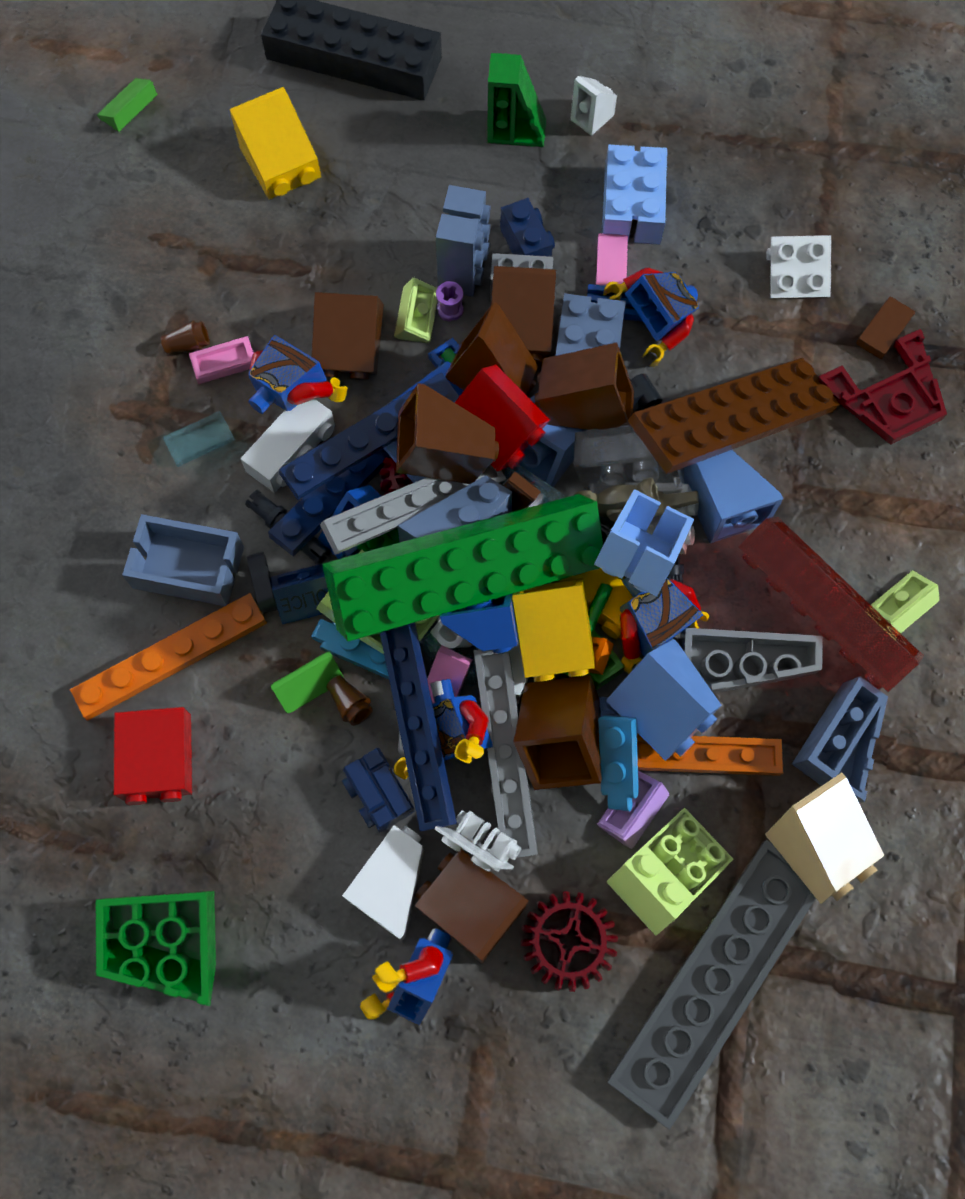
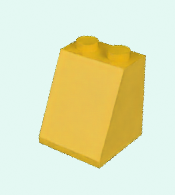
(275, 143)
(554, 630)

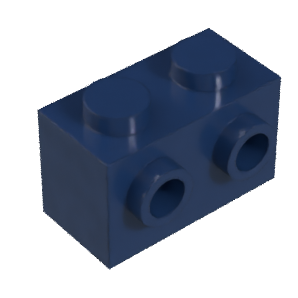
(524, 230)

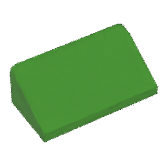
(128, 103)
(306, 682)

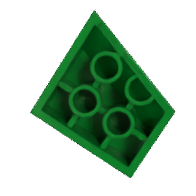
(159, 943)

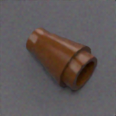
(188, 337)
(350, 702)

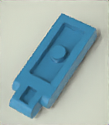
(353, 651)
(619, 761)

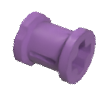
(449, 301)

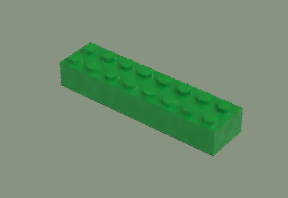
(463, 566)

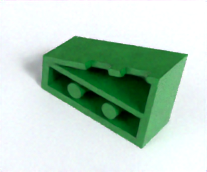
(513, 105)

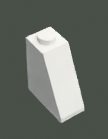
(389, 881)

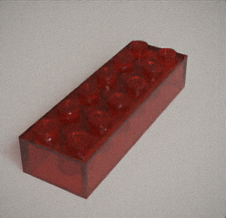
(831, 603)

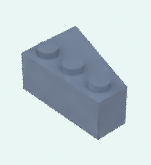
(471, 504)
(845, 737)

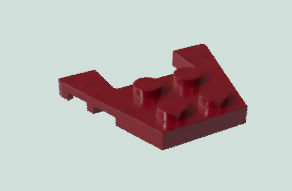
(898, 403)

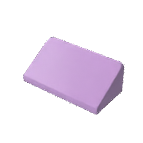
(630, 825)

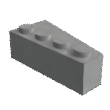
(748, 658)

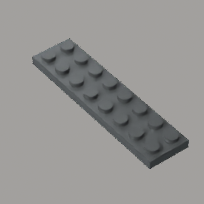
(713, 987)

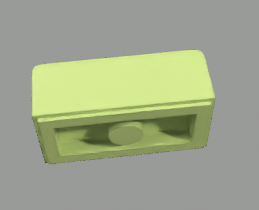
(416, 311)
(907, 600)

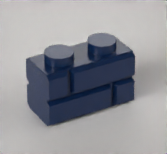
(378, 790)

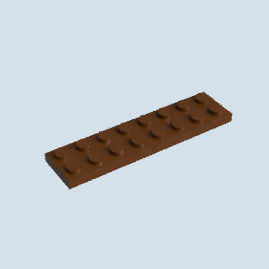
(732, 414)

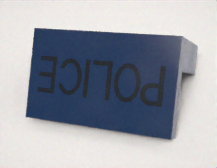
(299, 593)

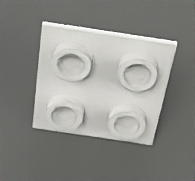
(800, 266)
(470, 836)

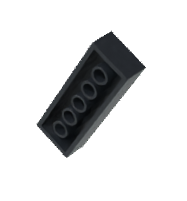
(353, 46)

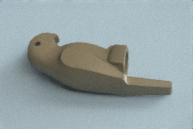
(614, 498)

